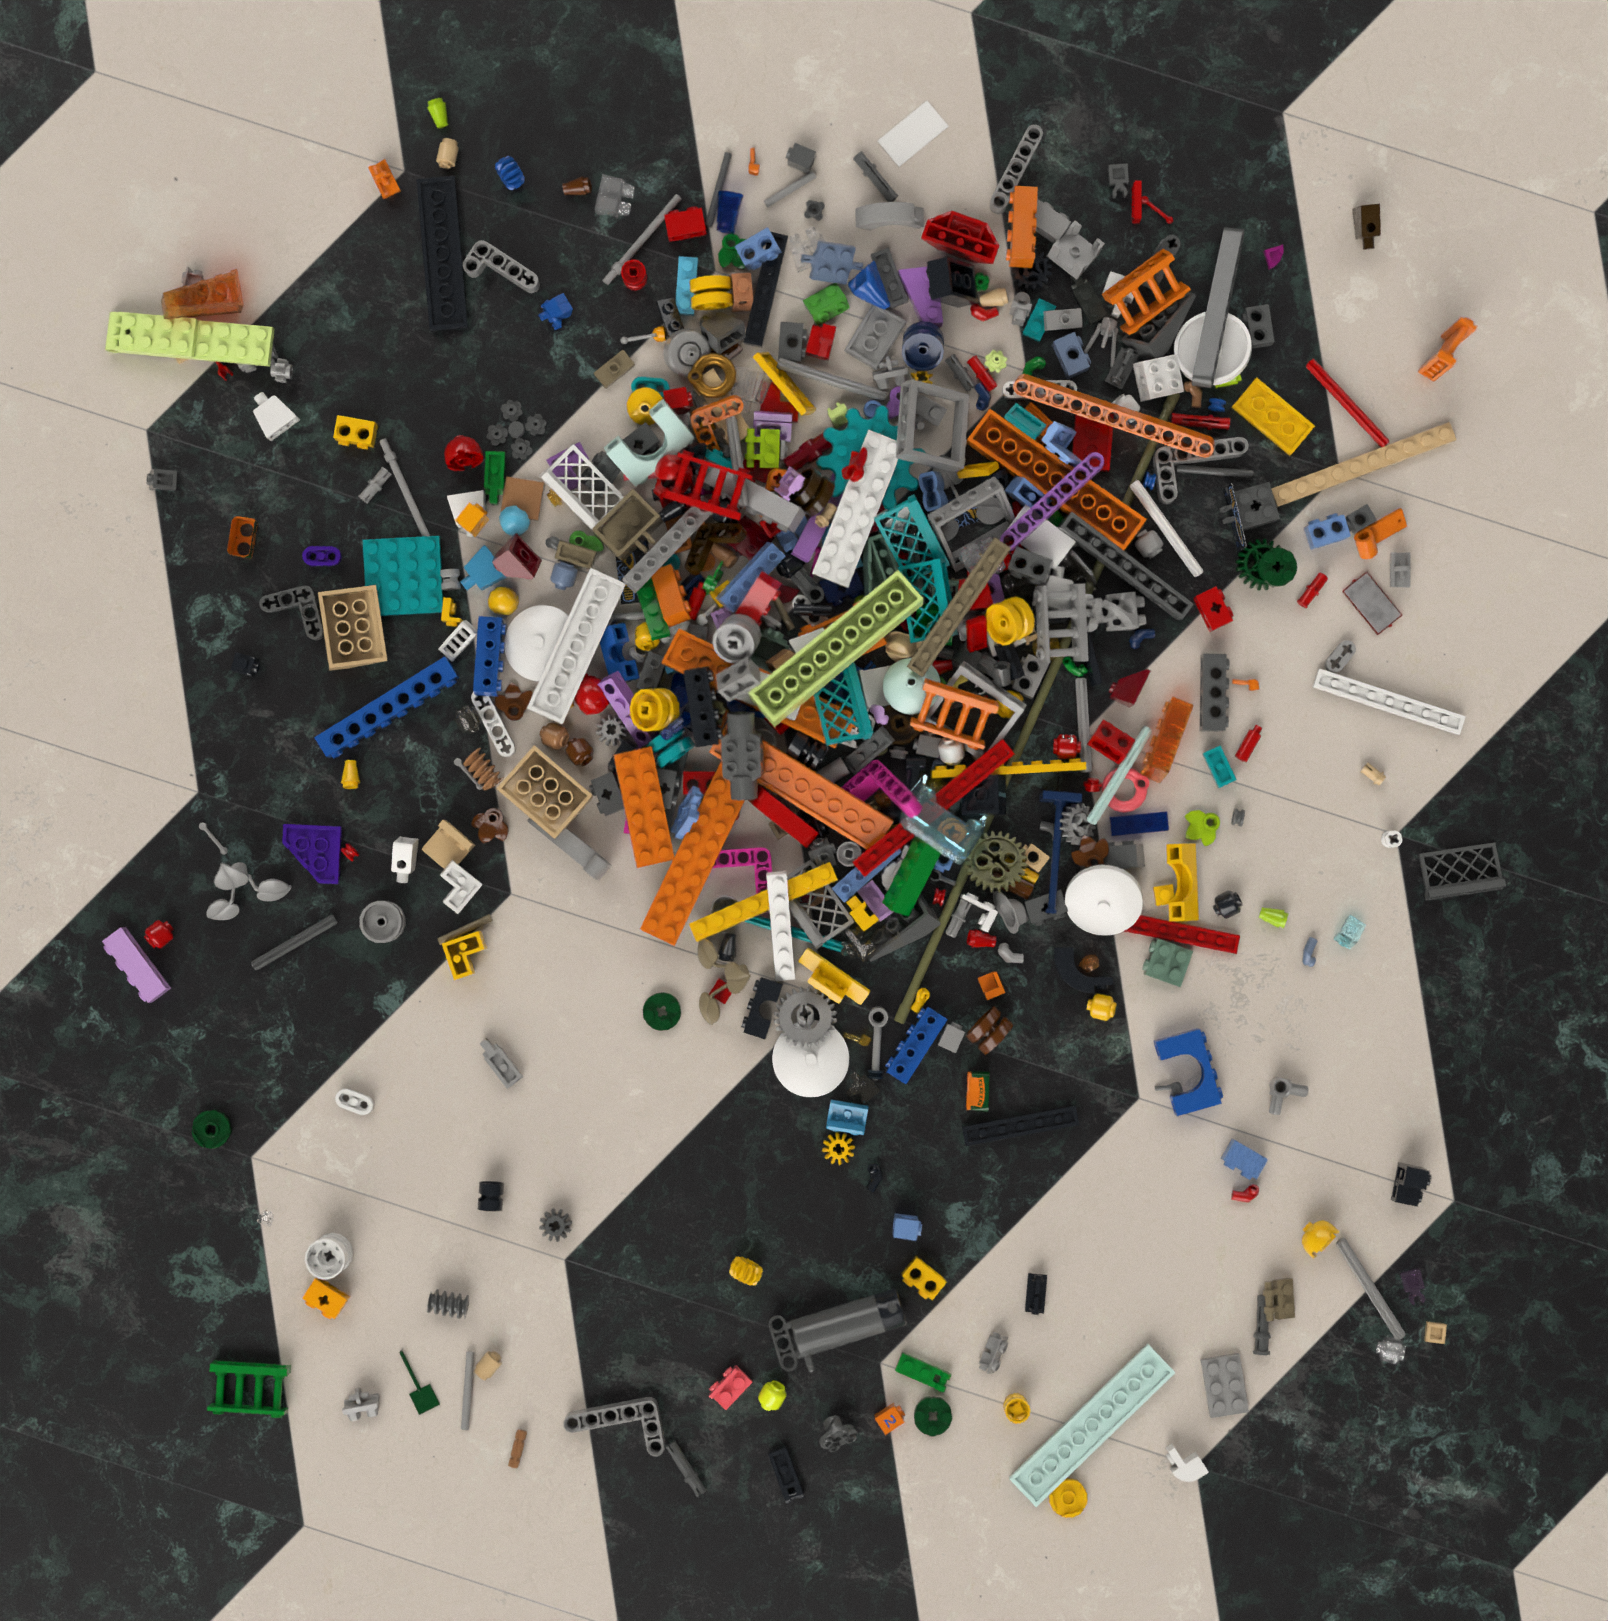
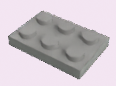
(1224, 1385)

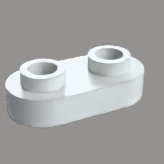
(354, 1102)

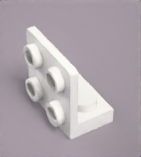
(1158, 377)
(986, 919)

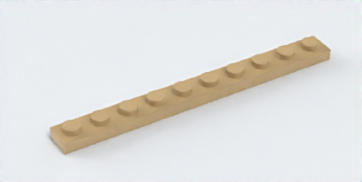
(1363, 464)

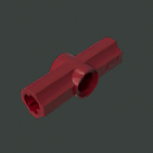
(807, 452)

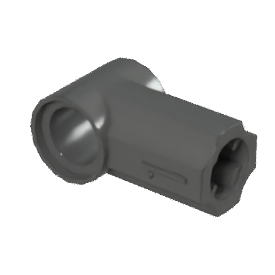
(806, 585)
(997, 670)

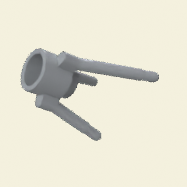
(1107, 329)

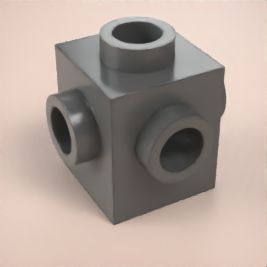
(822, 852)

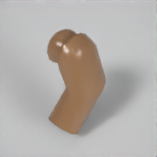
(1196, 394)

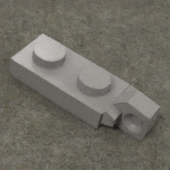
(500, 1063)

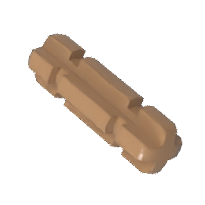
(517, 1448)

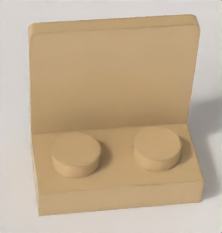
(448, 845)

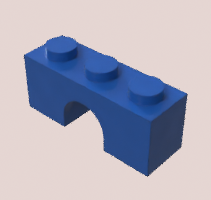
(611, 645)

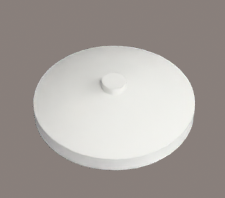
(1234, 350)
(533, 638)
(1104, 900)
(813, 1069)

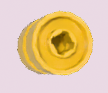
(1016, 1408)

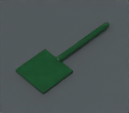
(424, 1397)

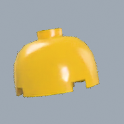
(1318, 1236)

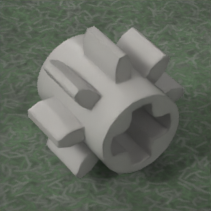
(281, 370)

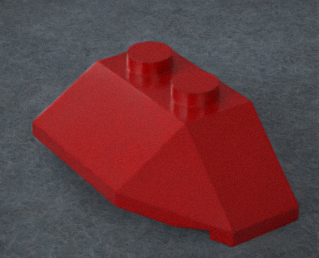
(961, 237)

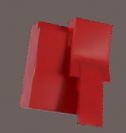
(821, 341)

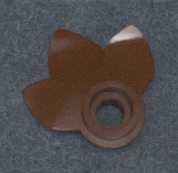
(513, 699)
(489, 828)
(1091, 850)

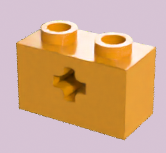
(472, 518)
(335, 1302)

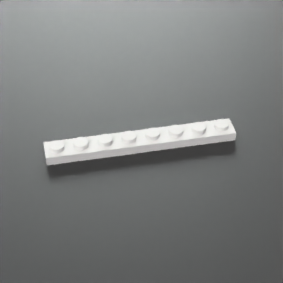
(1389, 701)

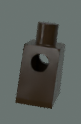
(1367, 216)

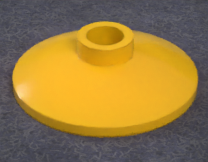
(641, 397)

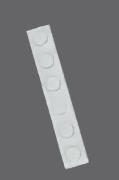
(780, 925)

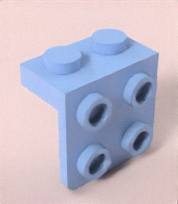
(1057, 439)

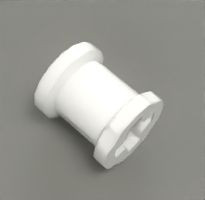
(1397, 837)

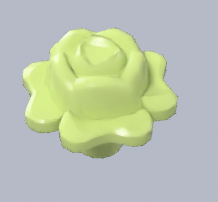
(995, 361)

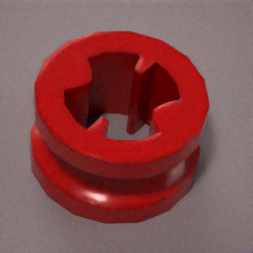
(349, 852)
(939, 896)

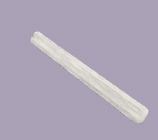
(1166, 528)

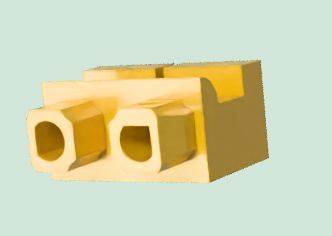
(859, 914)

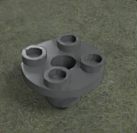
(836, 1434)

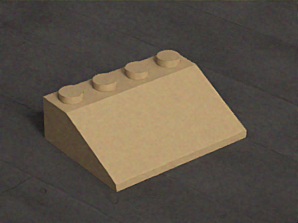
(352, 627)
(545, 792)

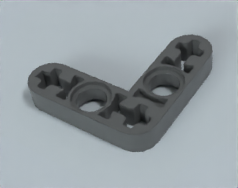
(303, 604)

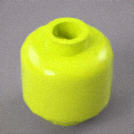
(772, 1395)

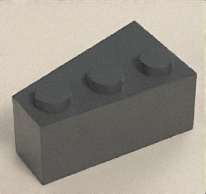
(1123, 856)

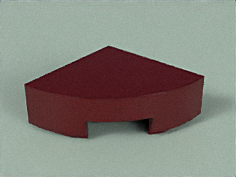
(787, 593)

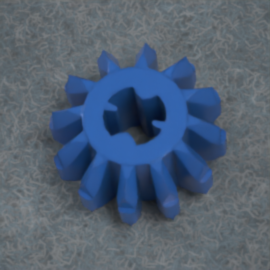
(509, 172)

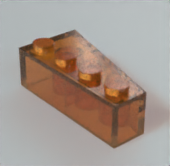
(204, 298)
(1166, 739)

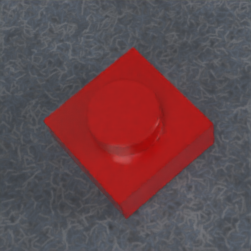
(723, 995)

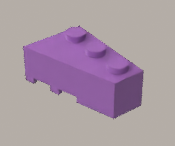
(917, 289)

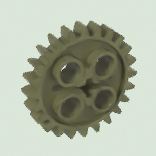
(1007, 849)

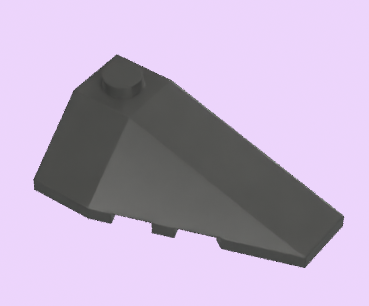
(1157, 334)

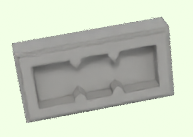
(1062, 319)

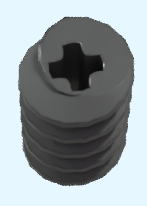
(446, 1304)

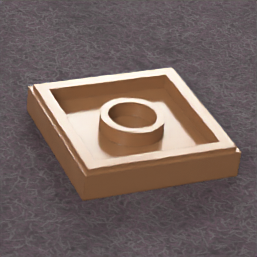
(523, 494)

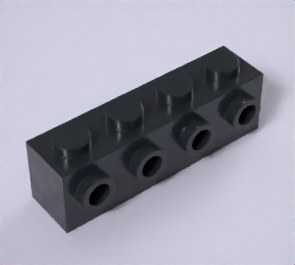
(702, 706)

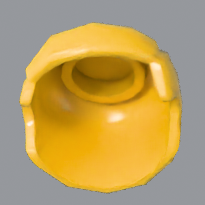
(503, 600)

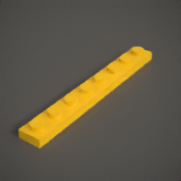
(1016, 768)
(759, 902)

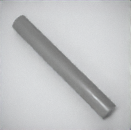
(789, 189)

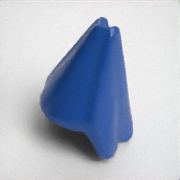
(869, 287)

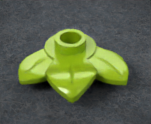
(1199, 828)

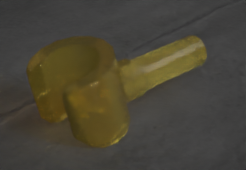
(864, 1040)

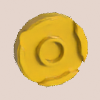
(1068, 1498)

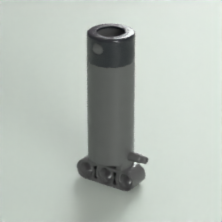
(837, 1326)

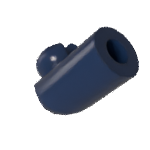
(984, 397)
(1139, 635)

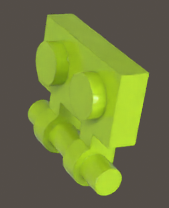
(769, 448)

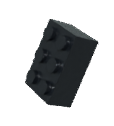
(952, 282)

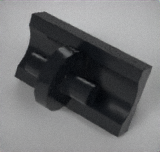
(699, 451)

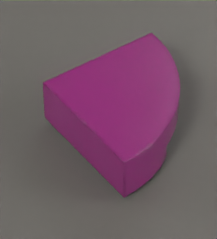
(1273, 256)

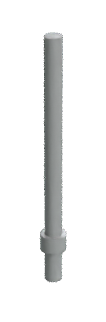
(617, 266)
(391, 458)

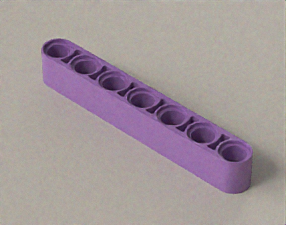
(1056, 493)

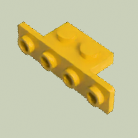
(831, 979)

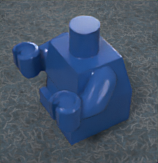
(556, 310)

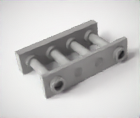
(1078, 623)

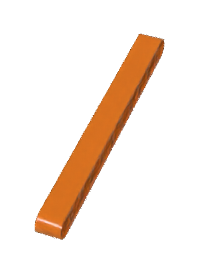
(1119, 423)

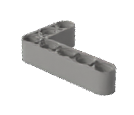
(1173, 459)
(592, 862)
(622, 1417)

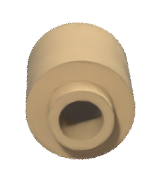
(447, 153)
(488, 1365)

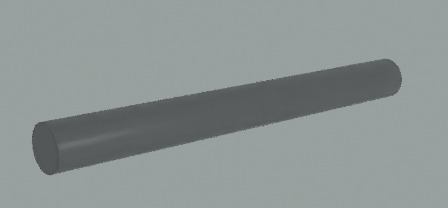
(719, 187)
(1214, 471)

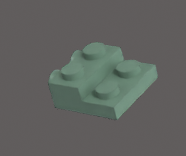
(1167, 962)

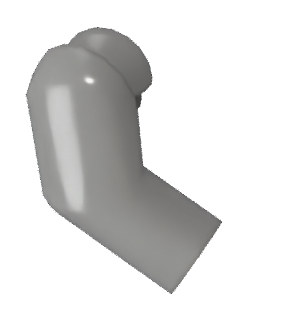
(1007, 955)

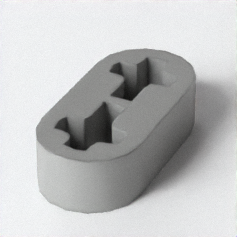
(1337, 654)

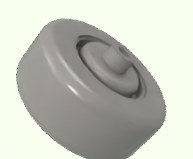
(684, 349)

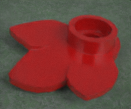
(855, 469)

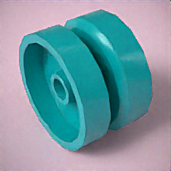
(672, 748)

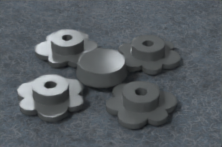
(516, 429)

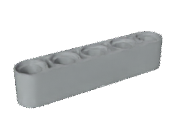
(1017, 160)

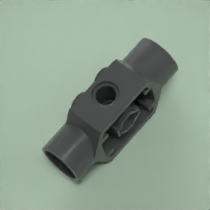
(742, 755)

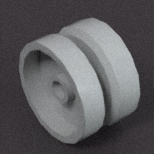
(736, 638)
(382, 933)

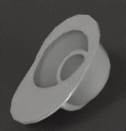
(1011, 911)

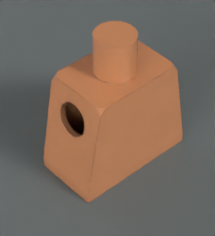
(741, 291)

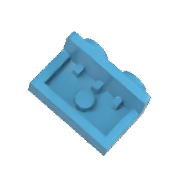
(847, 1117)

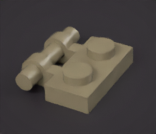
(1283, 1299)

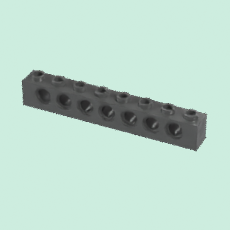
(1125, 566)

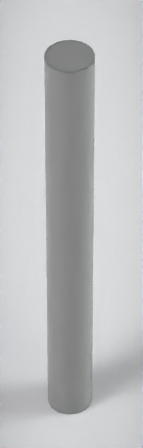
(467, 1390)

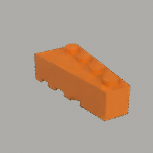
(1022, 227)

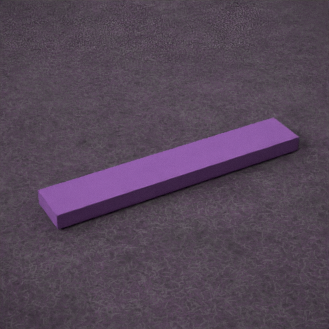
(812, 534)

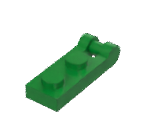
(922, 1372)

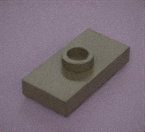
(614, 369)
(575, 554)

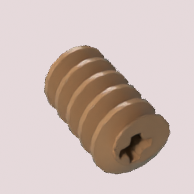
(482, 770)

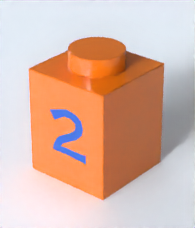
(890, 1418)

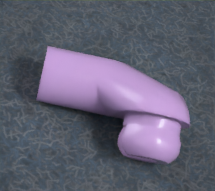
(878, 712)

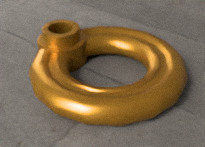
(701, 364)

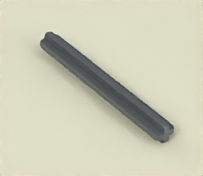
(294, 942)

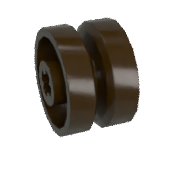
(814, 492)
(903, 734)

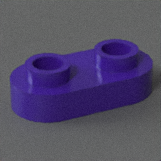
(322, 556)

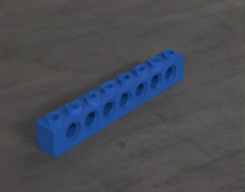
(326, 739)

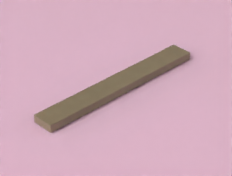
(958, 607)

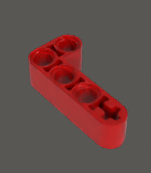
(784, 817)

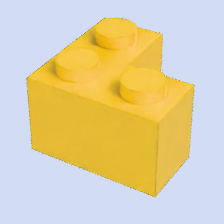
(458, 952)

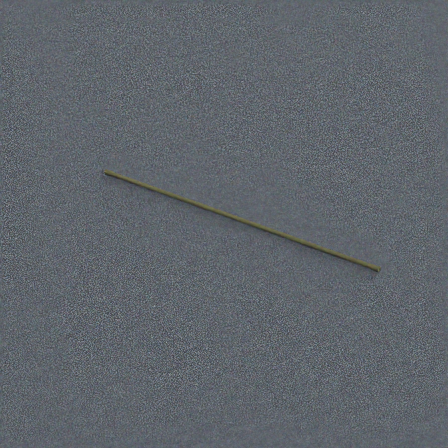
(905, 1006)

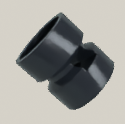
(490, 1196)

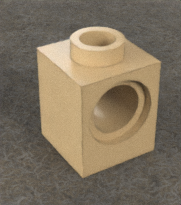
(1042, 857)

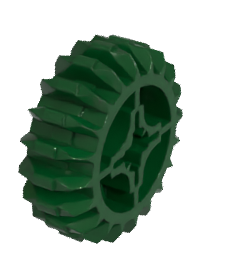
(1247, 573)

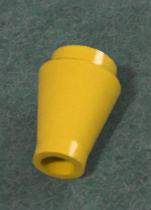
(350, 776)

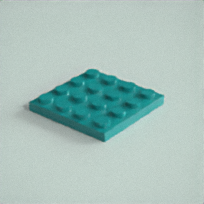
(405, 574)

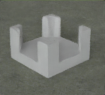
(1074, 252)

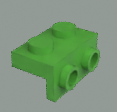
(826, 304)

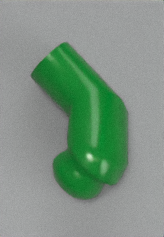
(1033, 364)

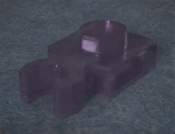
(1412, 1282)

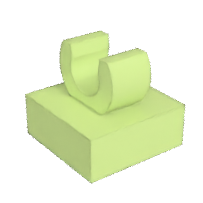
(838, 415)

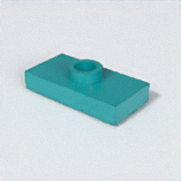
(1025, 421)

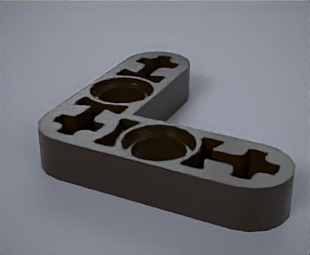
(706, 536)

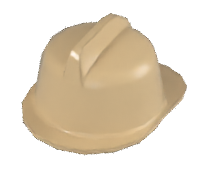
(900, 647)

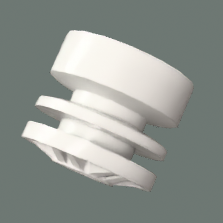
(319, 1260)

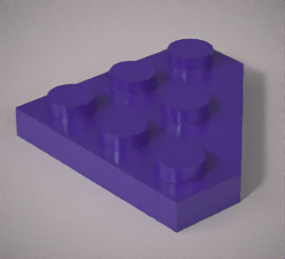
(316, 849)

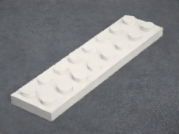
(856, 512)
(576, 646)

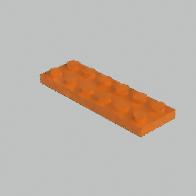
(643, 807)

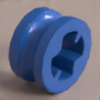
(1216, 405)
(1149, 481)

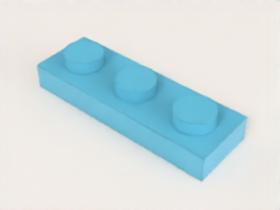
(686, 271)

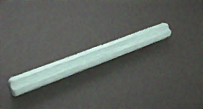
(1119, 775)

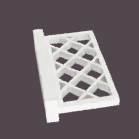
(568, 496)

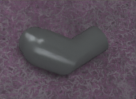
(1049, 827)

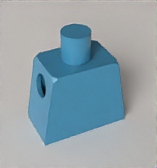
(481, 571)

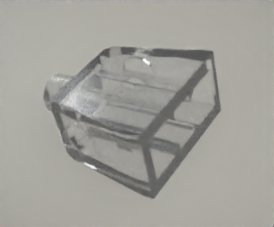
(750, 386)

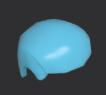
(514, 520)

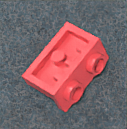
(730, 1387)

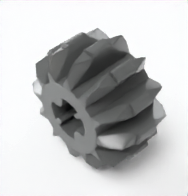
(551, 1219)

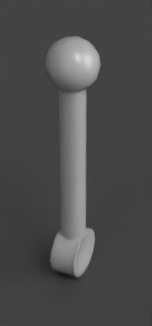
(458, 762)
(203, 826)

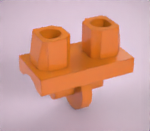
(384, 179)

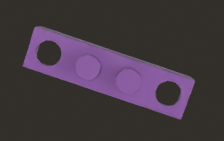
(620, 701)

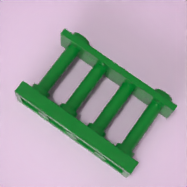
(260, 1371)

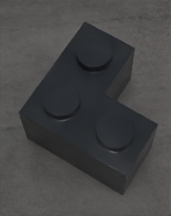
(1408, 1184)

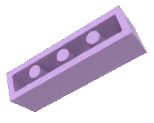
(136, 965)

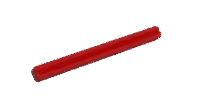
(1349, 405)

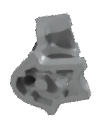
(1125, 611)

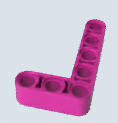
(877, 776)
(753, 861)

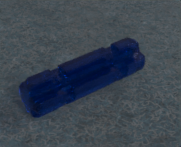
(676, 726)

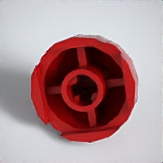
(462, 452)

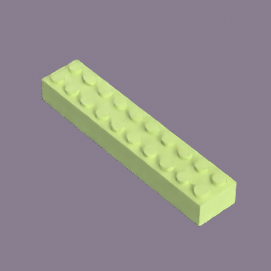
(836, 648)

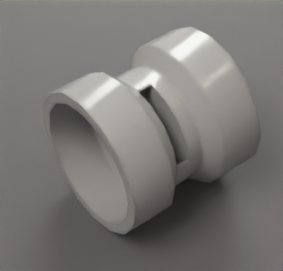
(450, 579)

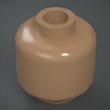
(554, 736)

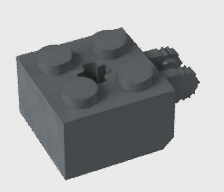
(1262, 497)

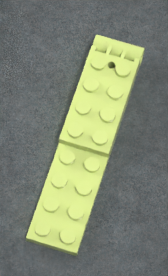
(189, 339)

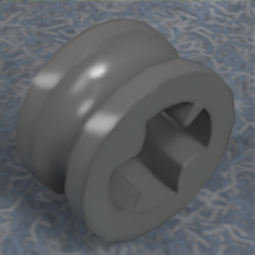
(1238, 817)

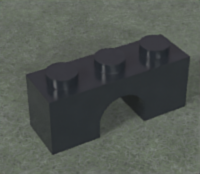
(765, 991)

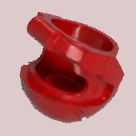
(667, 469)
(590, 696)

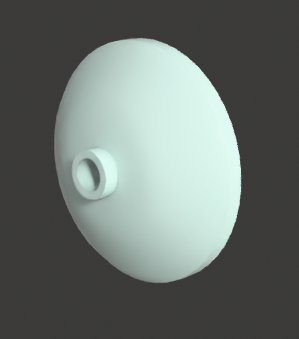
(901, 695)

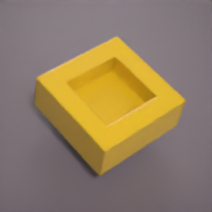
(1163, 894)

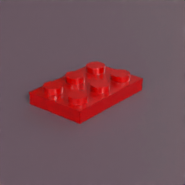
(1092, 438)

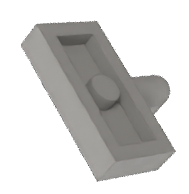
(929, 411)

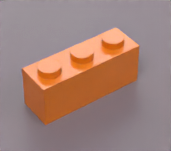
(671, 595)

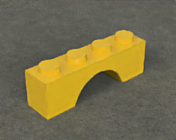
(1185, 902)

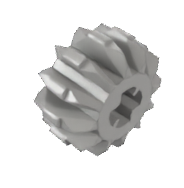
(605, 730)

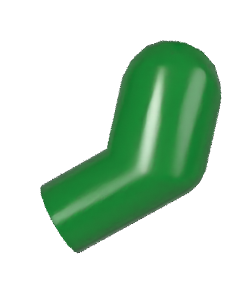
(1071, 667)

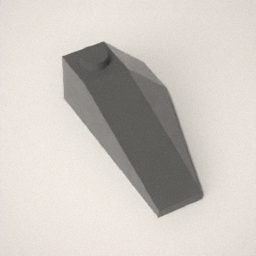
(904, 929)

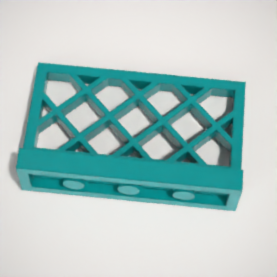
(923, 526)
(942, 593)
(857, 705)

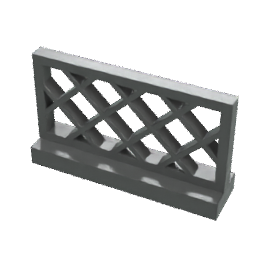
(1461, 888)

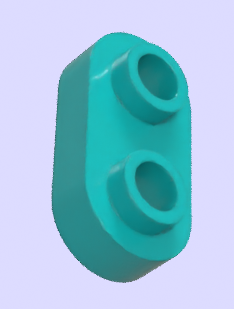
(650, 382)

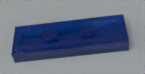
(1139, 823)

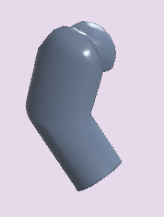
(1307, 952)

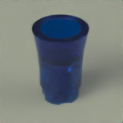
(728, 211)

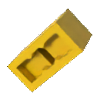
(356, 427)
(927, 1274)

